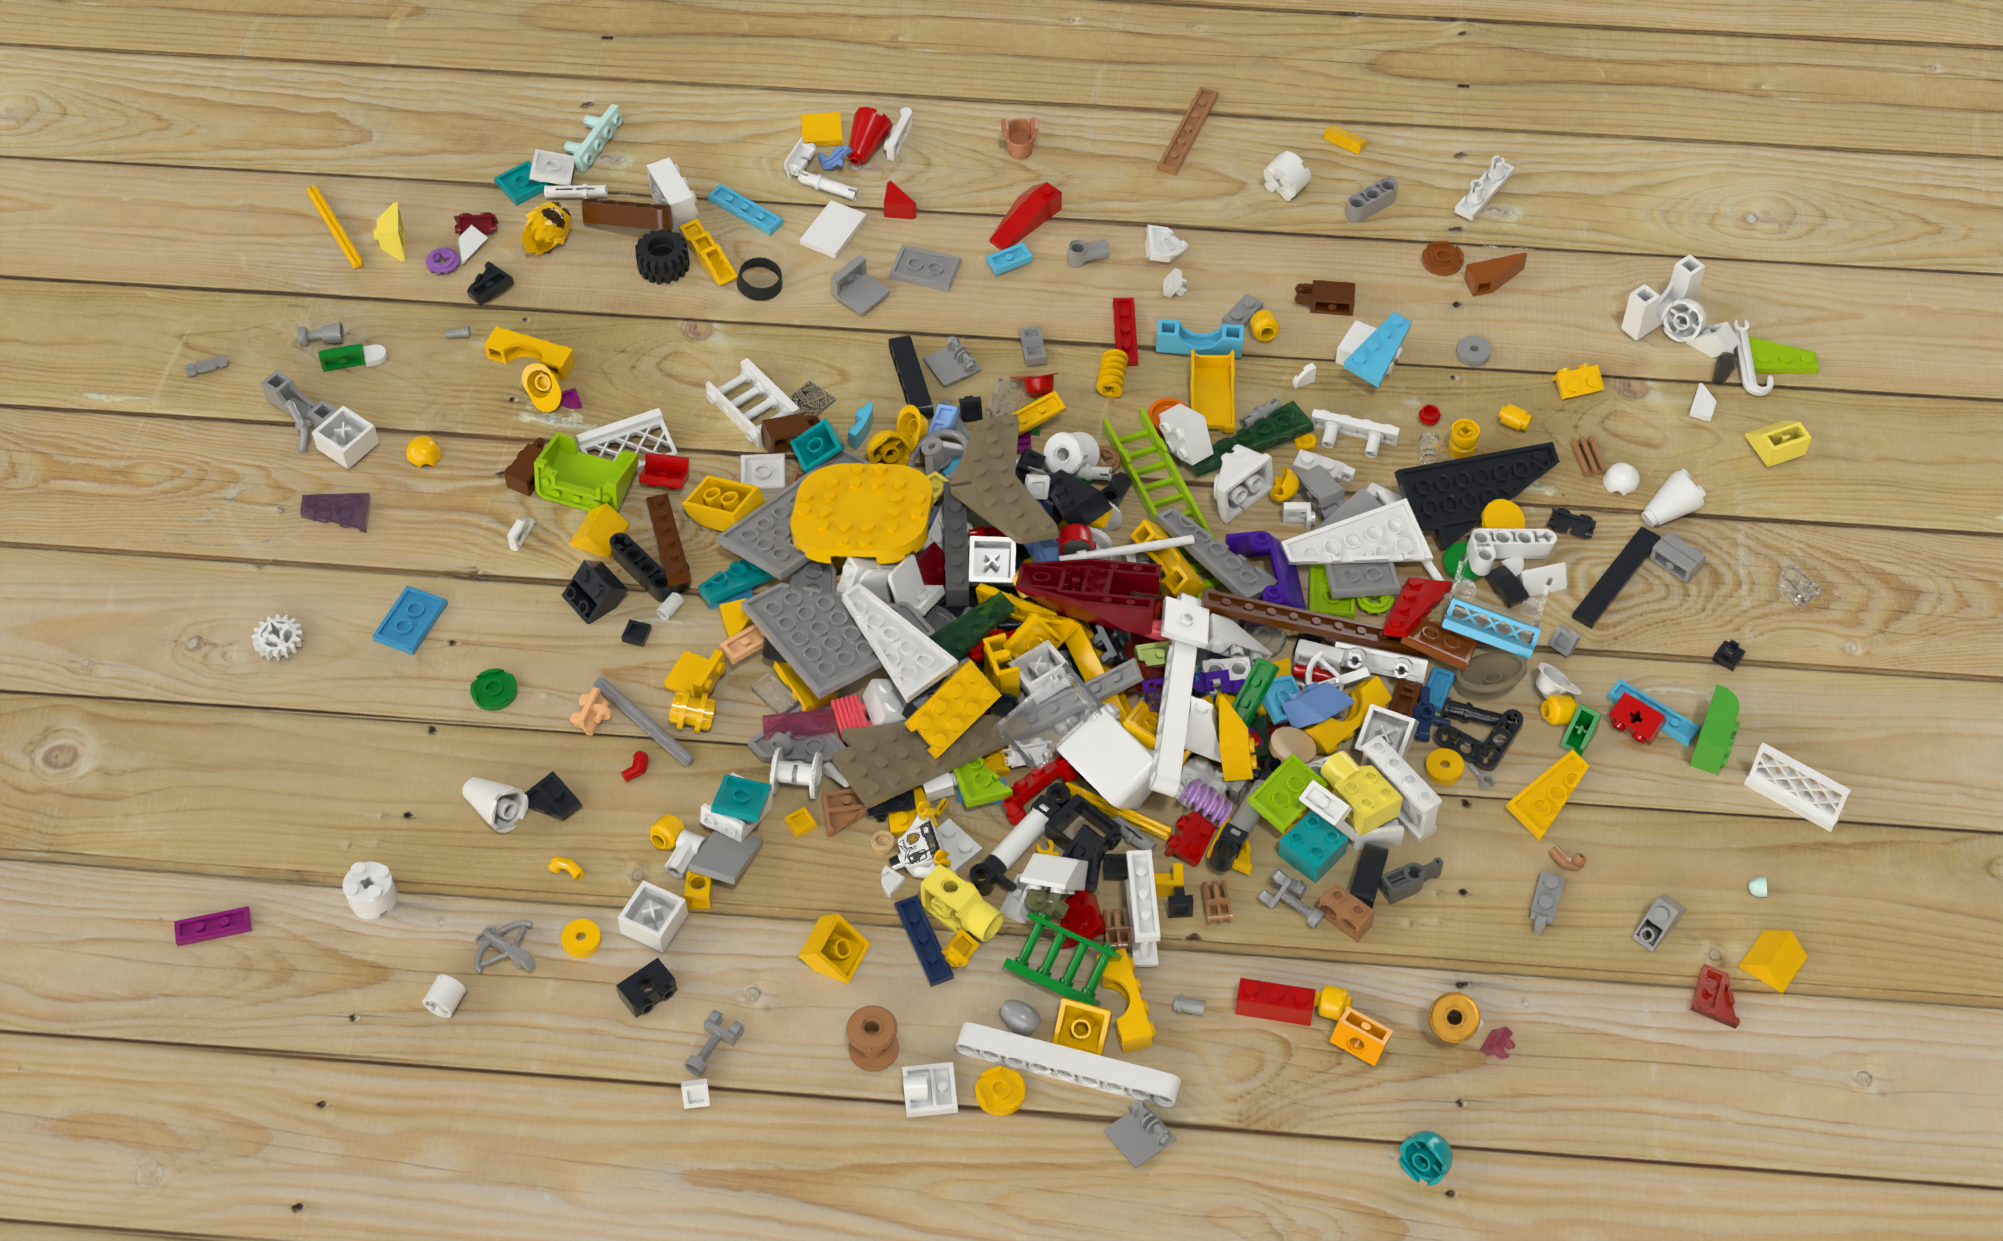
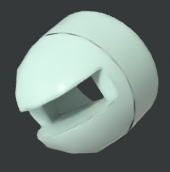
(1758, 887)

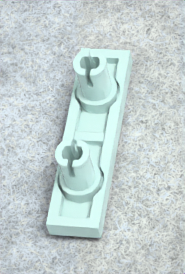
(602, 131)

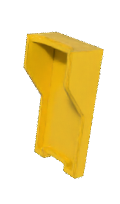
(1213, 389)
(953, 707)

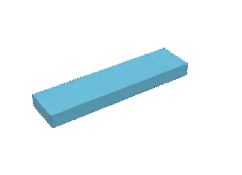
(745, 209)
(1676, 726)

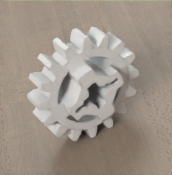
(267, 642)

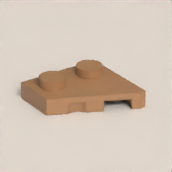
(841, 809)

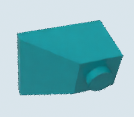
(817, 445)

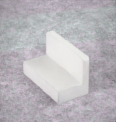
(1385, 835)

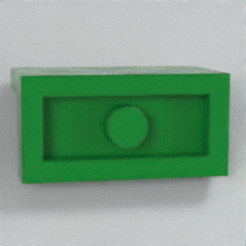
(342, 357)

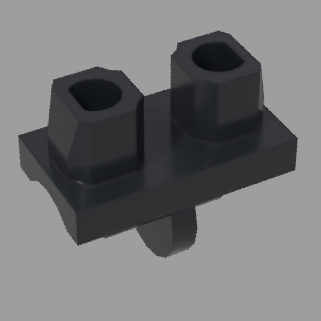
(1114, 641)

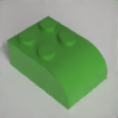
(1717, 732)

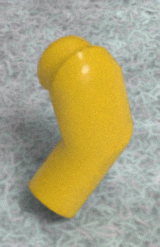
(558, 863)

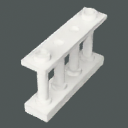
(761, 386)
(1142, 908)

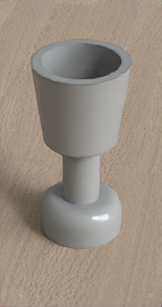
(329, 333)

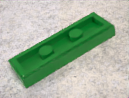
(1254, 689)

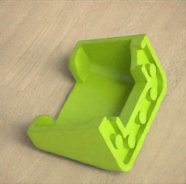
(582, 478)

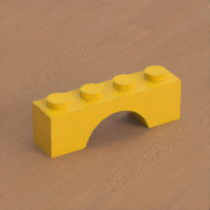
(507, 345)
(1179, 574)
(1331, 732)
(1132, 1027)

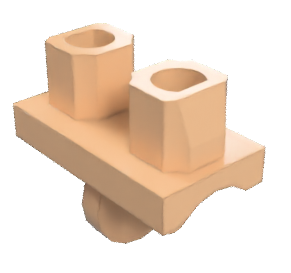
(594, 710)

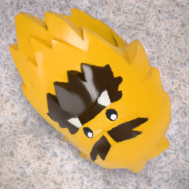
(546, 227)

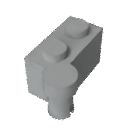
(1321, 490)

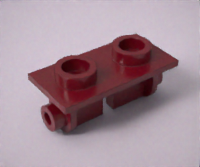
(484, 222)

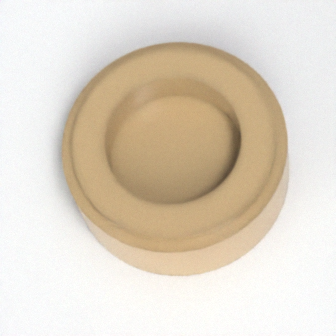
(882, 842)

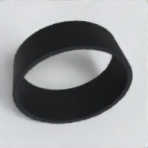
(755, 293)

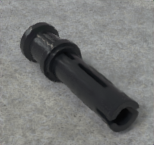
(1469, 713)

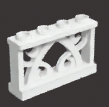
(1419, 800)

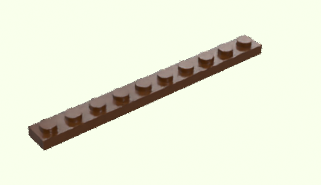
(1303, 621)

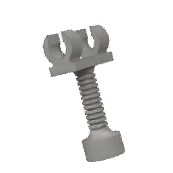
(1313, 916)
(696, 1064)

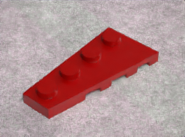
(1413, 603)

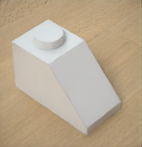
(1715, 340)

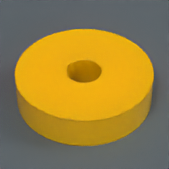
(1442, 775)
(577, 929)

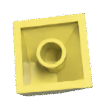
(391, 232)

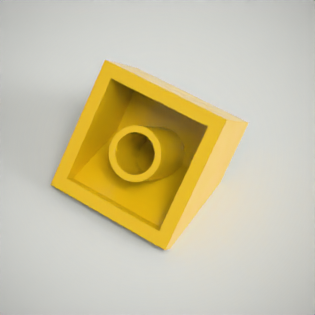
(834, 948)

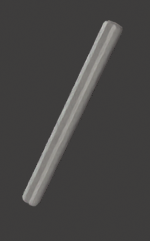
(644, 722)

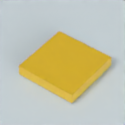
(822, 128)

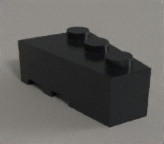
(1077, 499)

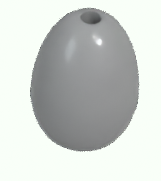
(1020, 1016)

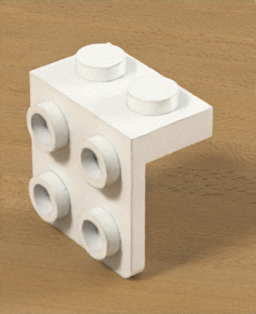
(909, 587)

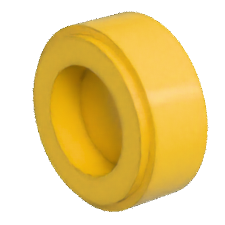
(1306, 442)

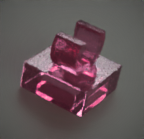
(1497, 1041)

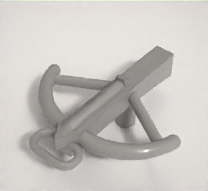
(493, 938)

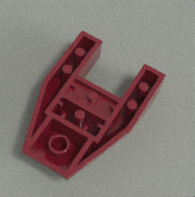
(1095, 590)

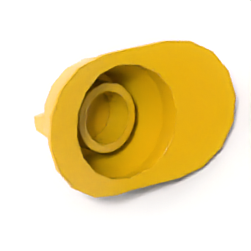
(542, 387)
(912, 425)

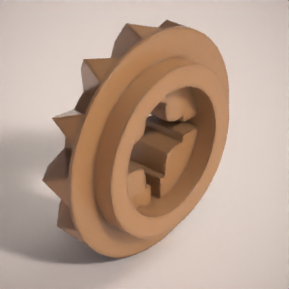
(1110, 456)

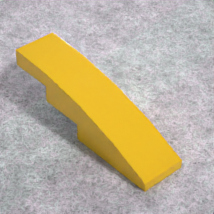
(707, 252)

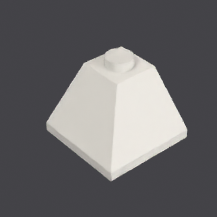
(1203, 729)

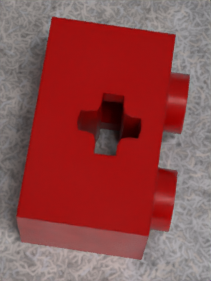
(1630, 707)

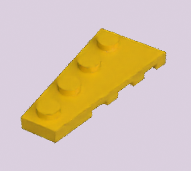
(1545, 796)

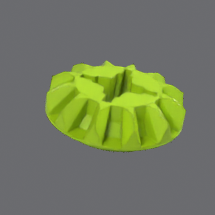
(1383, 605)

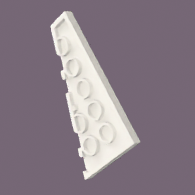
(1370, 537)
(904, 650)

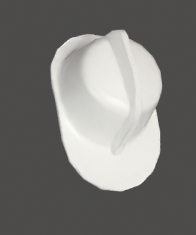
(1553, 682)

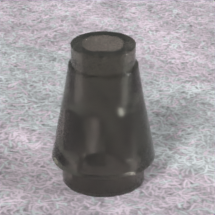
(1724, 367)

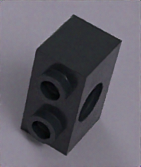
(653, 976)

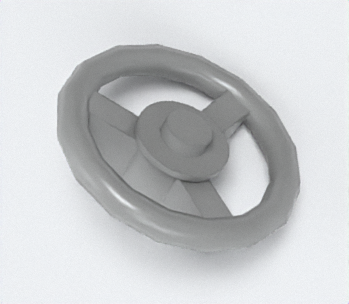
(937, 452)

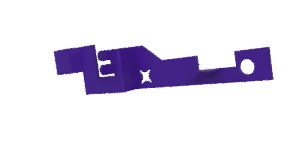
(1205, 684)

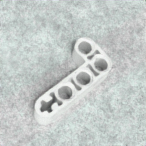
(1500, 543)

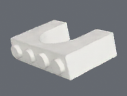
(1646, 306)

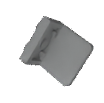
(856, 287)

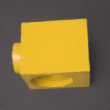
(701, 897)

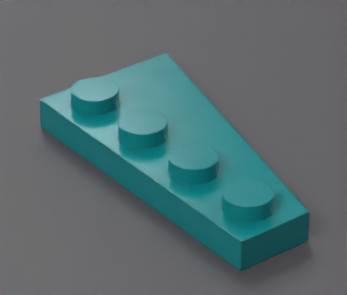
(736, 579)

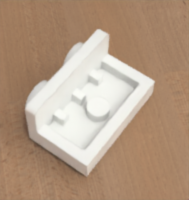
(1208, 773)

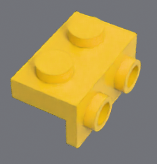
(1578, 382)

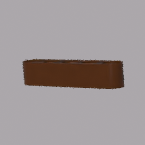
(626, 214)

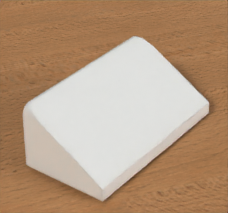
(1535, 579)
(1307, 649)
(1015, 902)

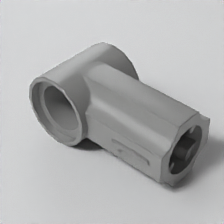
(1080, 252)

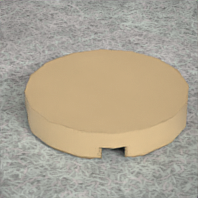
(1289, 740)

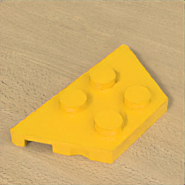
(1037, 630)

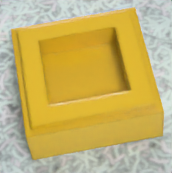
(800, 822)

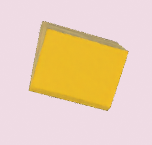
(597, 530)
(1775, 958)
(1082, 1026)

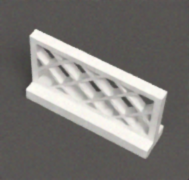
(624, 430)
(1798, 798)

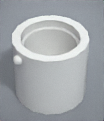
(444, 996)

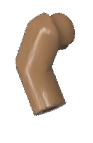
(1567, 862)

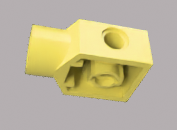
(1364, 790)
(959, 904)

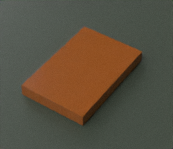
(1441, 643)

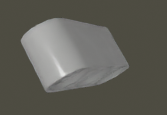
(1371, 199)

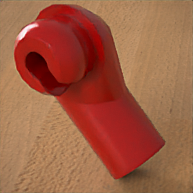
(638, 767)

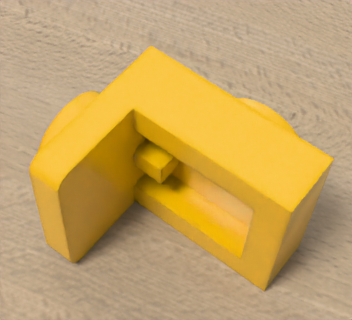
(959, 949)

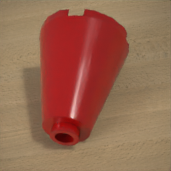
(867, 134)

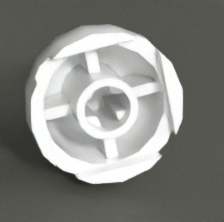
(1683, 319)

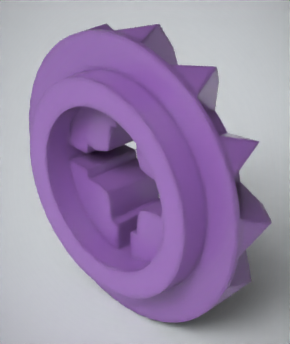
(448, 255)

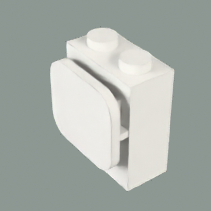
(869, 574)

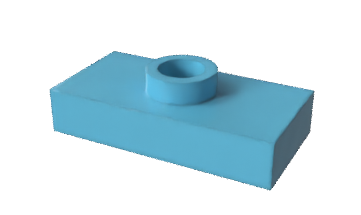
(1009, 258)

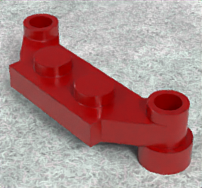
(1034, 782)

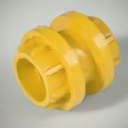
(692, 711)

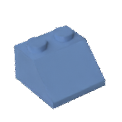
(1315, 704)

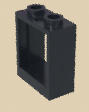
(1070, 812)

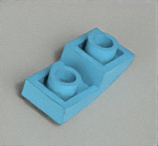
(864, 422)

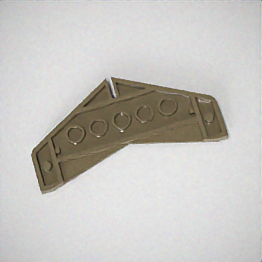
(989, 485)

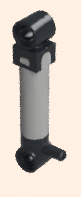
(1236, 832)

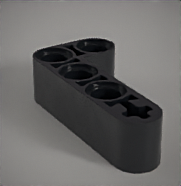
(643, 567)

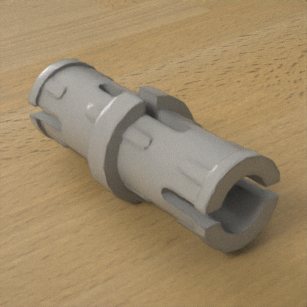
(1260, 412)
(1134, 835)

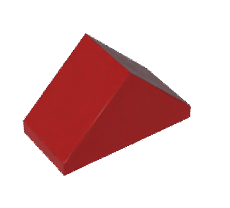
(898, 204)

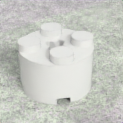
(1286, 175)
(369, 889)

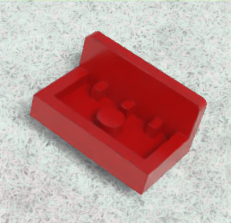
(665, 471)
(1190, 838)

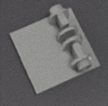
(952, 362)
(1140, 1134)

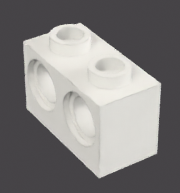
(1238, 669)

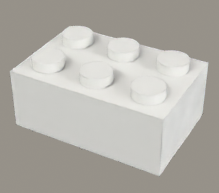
(671, 189)

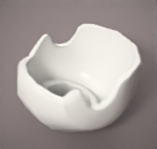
(1621, 478)

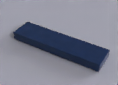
(923, 941)

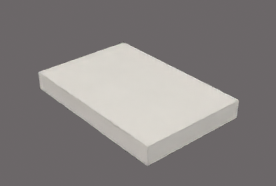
(833, 229)

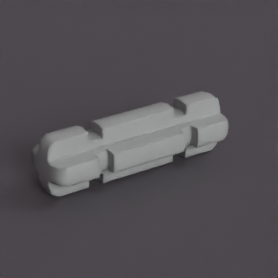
(206, 365)

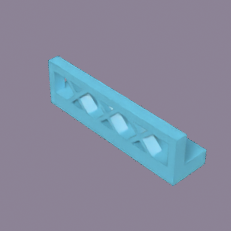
(1487, 635)

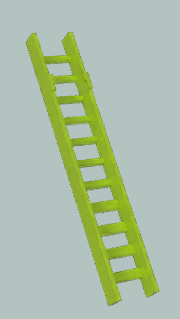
(1175, 478)

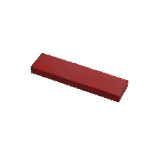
(1126, 328)

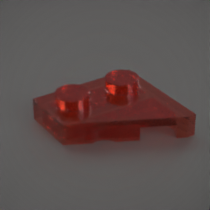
(1714, 997)

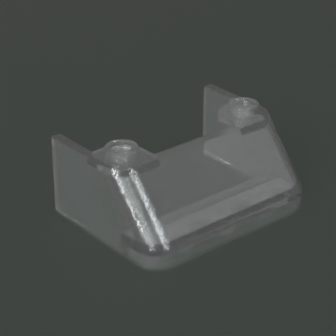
(1530, 612)

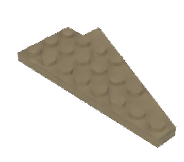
(893, 760)

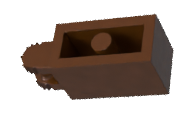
(1327, 297)
(781, 430)
(520, 473)

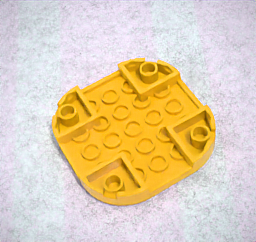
(862, 512)

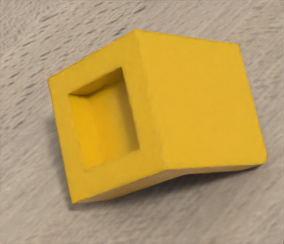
(1167, 881)

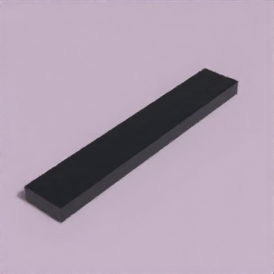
(1616, 577)

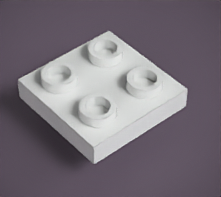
(929, 1089)

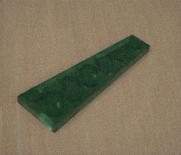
(1282, 426)
(972, 627)

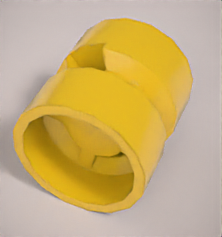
(1463, 438)

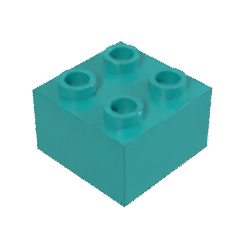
(1313, 846)

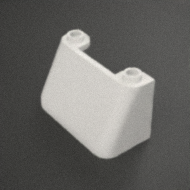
(1111, 759)

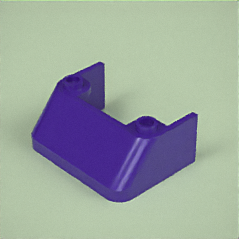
(1262, 543)

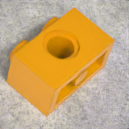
(1361, 1036)

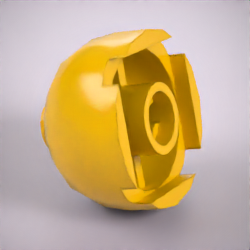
(888, 448)

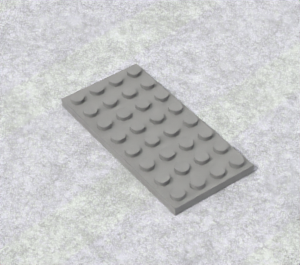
(766, 534)

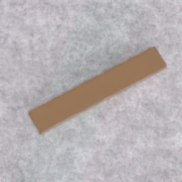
(1187, 131)

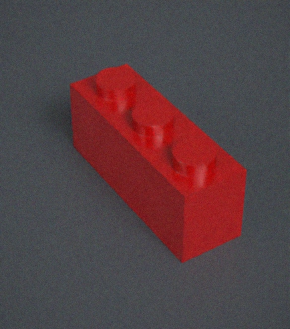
(1275, 1001)

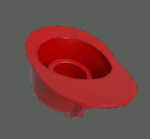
(1037, 385)

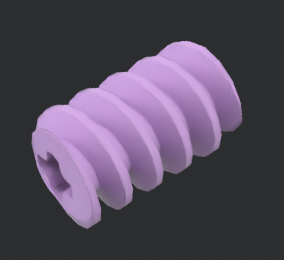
(1207, 801)

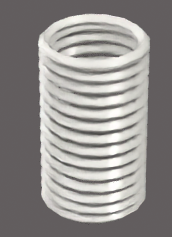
(666, 610)

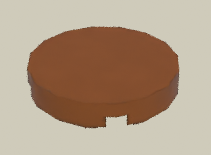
(1442, 258)

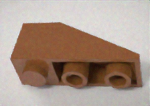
(1491, 274)

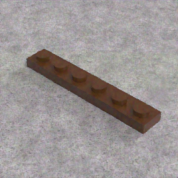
(668, 540)

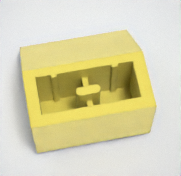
(1780, 442)

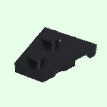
(489, 284)
(552, 798)
(1087, 846)

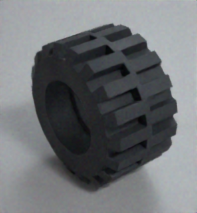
(662, 256)

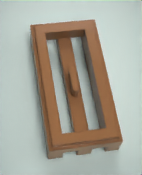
(1595, 452)

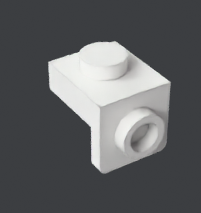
(1298, 513)

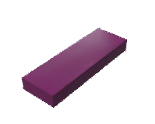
(213, 926)

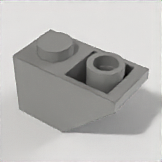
(1659, 922)

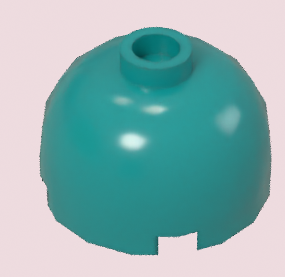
(1426, 1157)

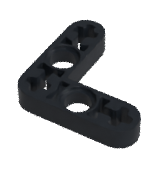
(1483, 749)

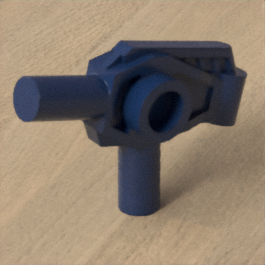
(1425, 714)

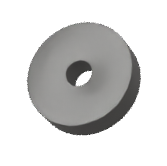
(1473, 343)

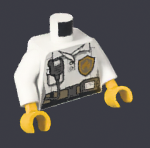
(921, 845)

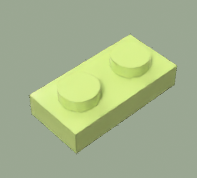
(1153, 653)

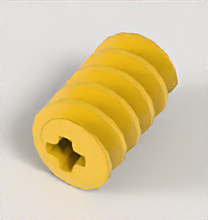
(1112, 373)

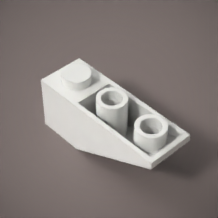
(1232, 641)

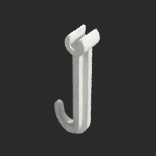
(1746, 362)

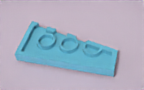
(1376, 353)

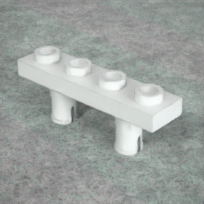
(1484, 189)
(1365, 429)
(1383, 662)

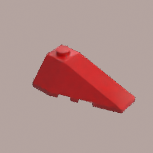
(1027, 214)

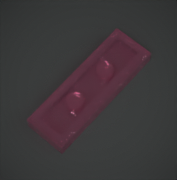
(799, 723)

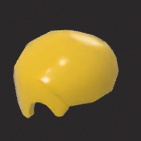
(423, 451)
(1285, 486)

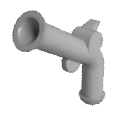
(301, 424)

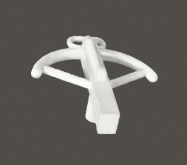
(1339, 680)

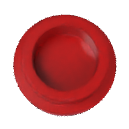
(1429, 415)

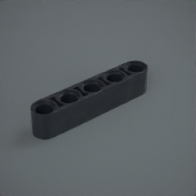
(910, 374)

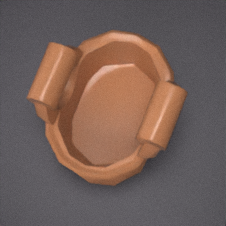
(1019, 136)

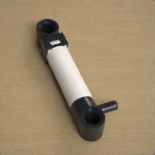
(1018, 841)

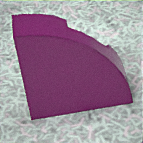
(570, 399)

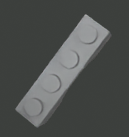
(280, 389)

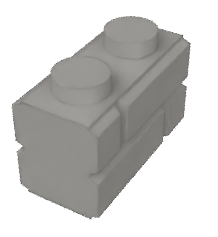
(1678, 557)

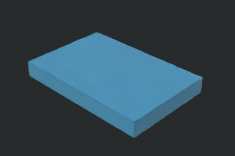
(410, 620)

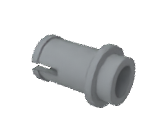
(1297, 888)
(1189, 1005)

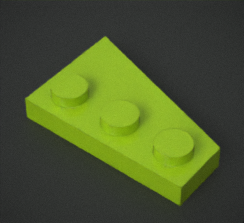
(1781, 359)
(979, 784)

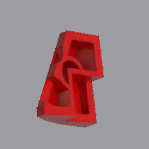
(1082, 917)

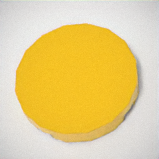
(1502, 514)
(1000, 1091)

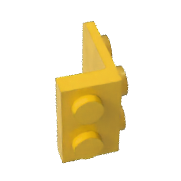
(696, 673)

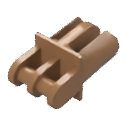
(1217, 904)
(1118, 933)

